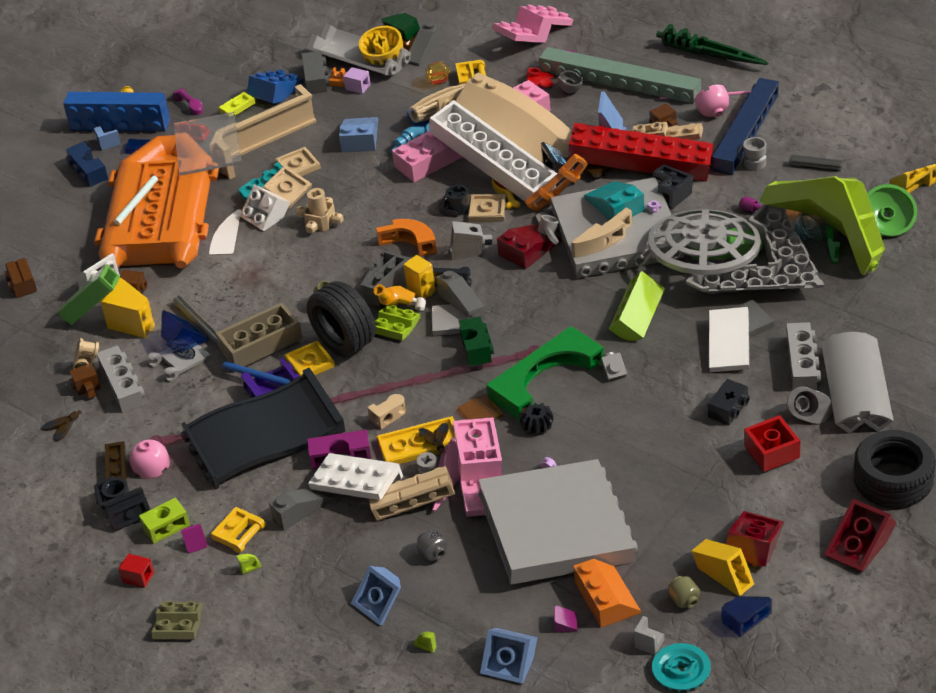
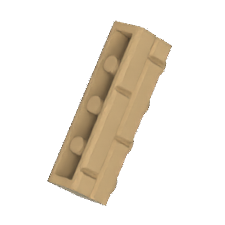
(413, 493)

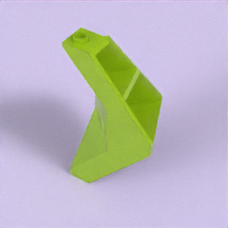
(839, 203)

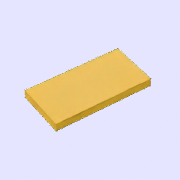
(407, 444)

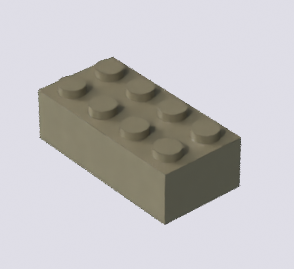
(259, 335)

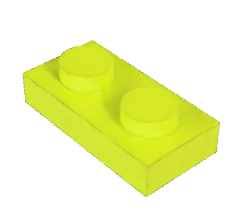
(237, 104)

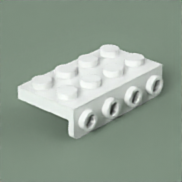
(355, 476)

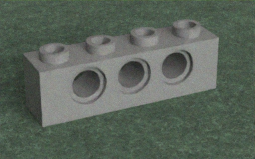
(802, 355)
(120, 378)

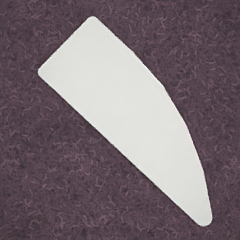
(225, 236)

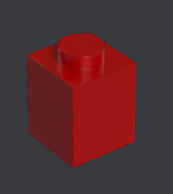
(136, 570)

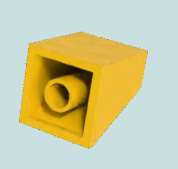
(127, 310)

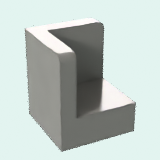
(647, 639)

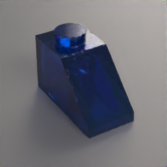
(745, 613)

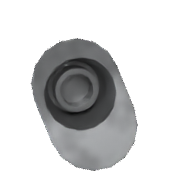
(809, 405)

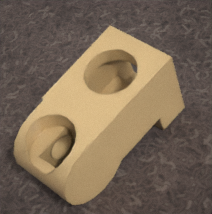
(387, 411)

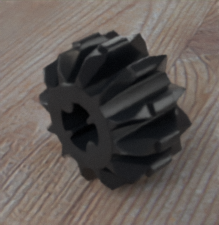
(536, 418)

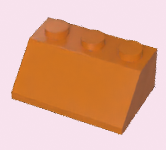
(604, 592)

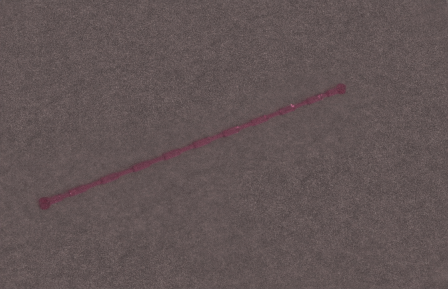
(391, 385)

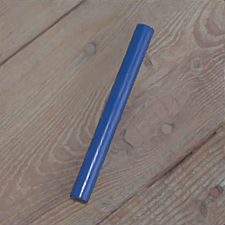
(256, 374)

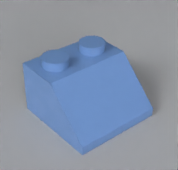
(508, 654)

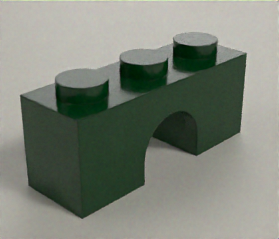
(476, 341)

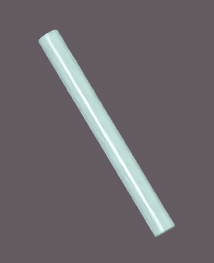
(132, 204)

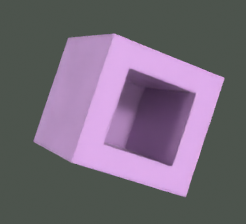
(357, 80)

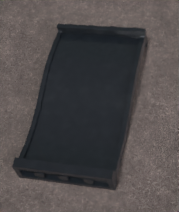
(261, 428)

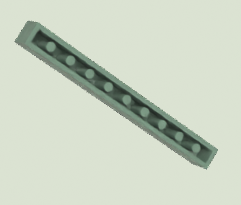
(621, 75)

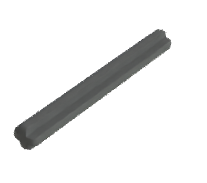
(196, 318)

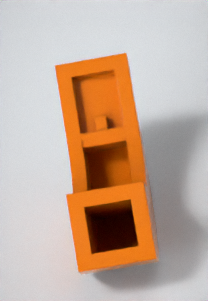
(408, 231)

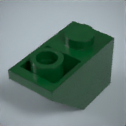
(404, 23)

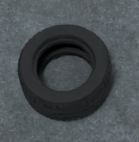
(341, 318)
(888, 489)

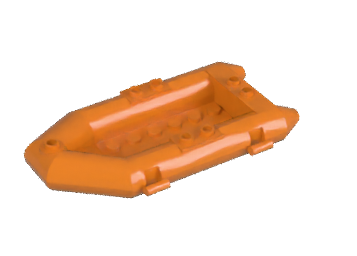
(167, 219)

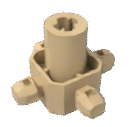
(319, 212)

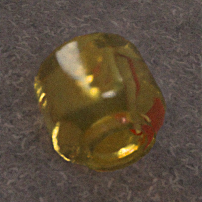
(437, 72)

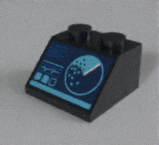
(553, 159)

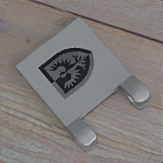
(179, 360)

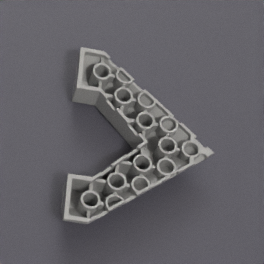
(787, 258)

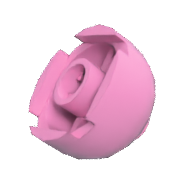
(713, 101)
(149, 459)

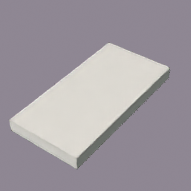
(728, 339)

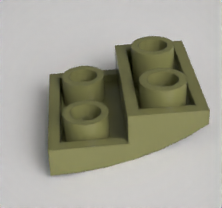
(177, 620)

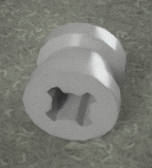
(426, 462)

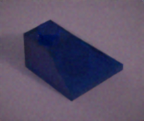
(179, 332)

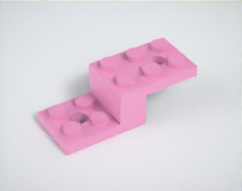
(532, 23)
(476, 459)

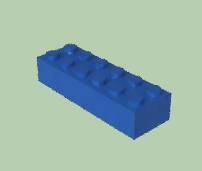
(117, 111)

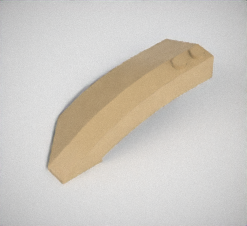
(514, 115)

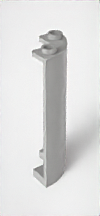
(345, 47)
(856, 381)

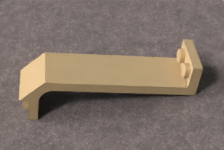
(273, 124)

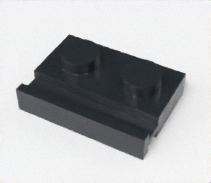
(126, 508)

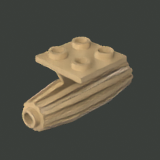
(433, 103)

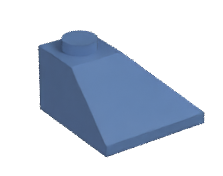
(377, 593)

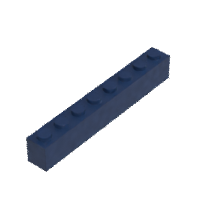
(745, 125)

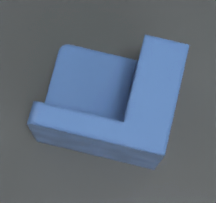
(108, 139)

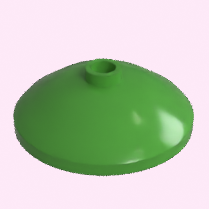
(898, 204)

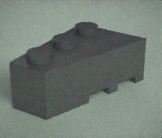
(387, 272)

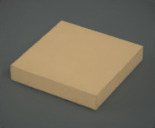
(299, 161)
(288, 185)
(487, 208)

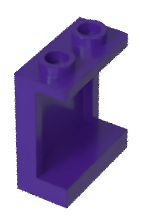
(256, 387)

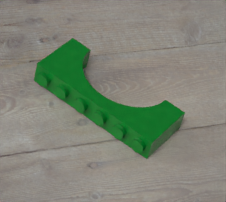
(567, 348)

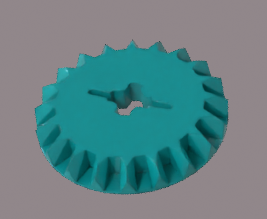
(688, 656)

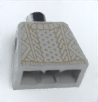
(467, 240)

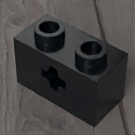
(728, 402)

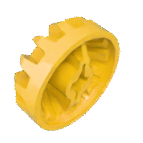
(379, 40)

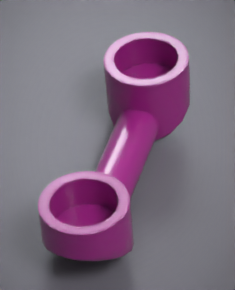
(195, 105)

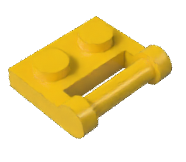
(466, 72)
(233, 525)

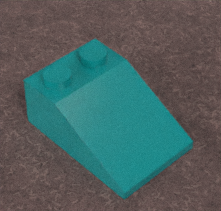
(616, 197)

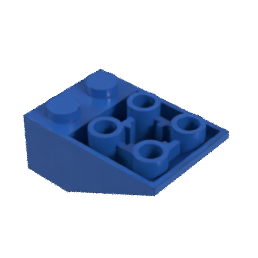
(272, 85)

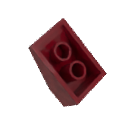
(524, 245)
(860, 535)
(755, 537)

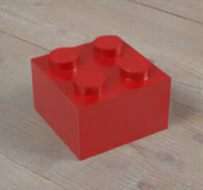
(772, 443)

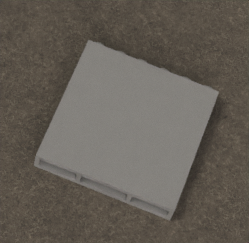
(578, 215)
(555, 520)

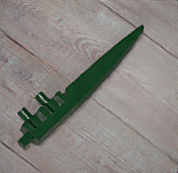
(684, 41)

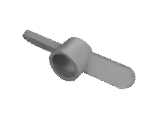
(547, 225)

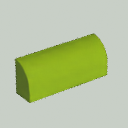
(637, 308)

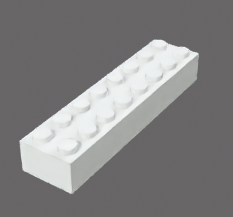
(490, 150)

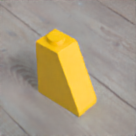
(724, 564)

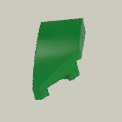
(832, 247)

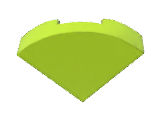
(248, 563)
(426, 641)

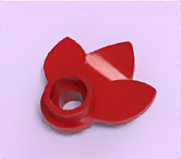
(539, 78)

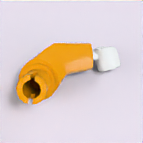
(398, 294)

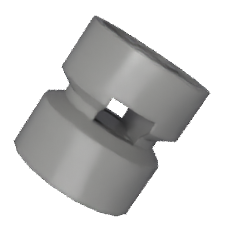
(754, 153)

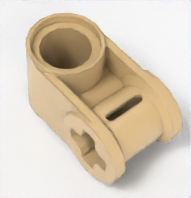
(85, 353)

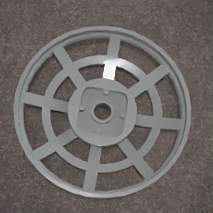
(704, 235)

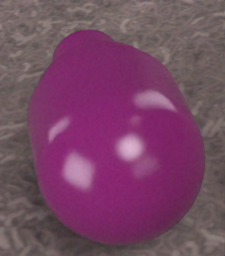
(749, 204)

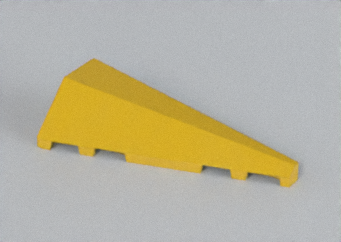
(915, 178)

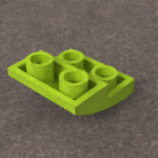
(396, 322)

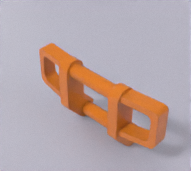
(547, 192)

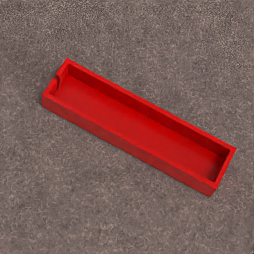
(639, 150)

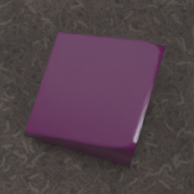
(194, 538)
(565, 620)

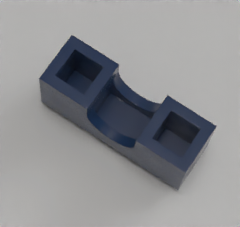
(90, 170)

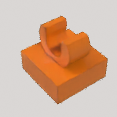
(337, 78)

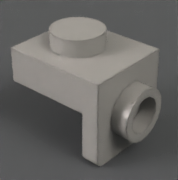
(613, 366)

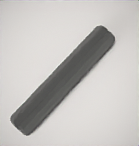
(816, 162)

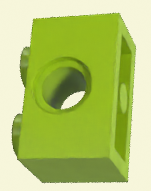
(164, 520)

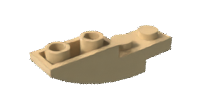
(690, 131)
(602, 237)

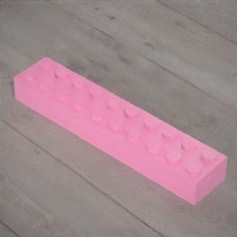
(428, 154)

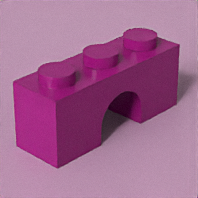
(350, 443)

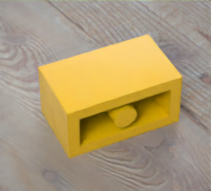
(419, 277)

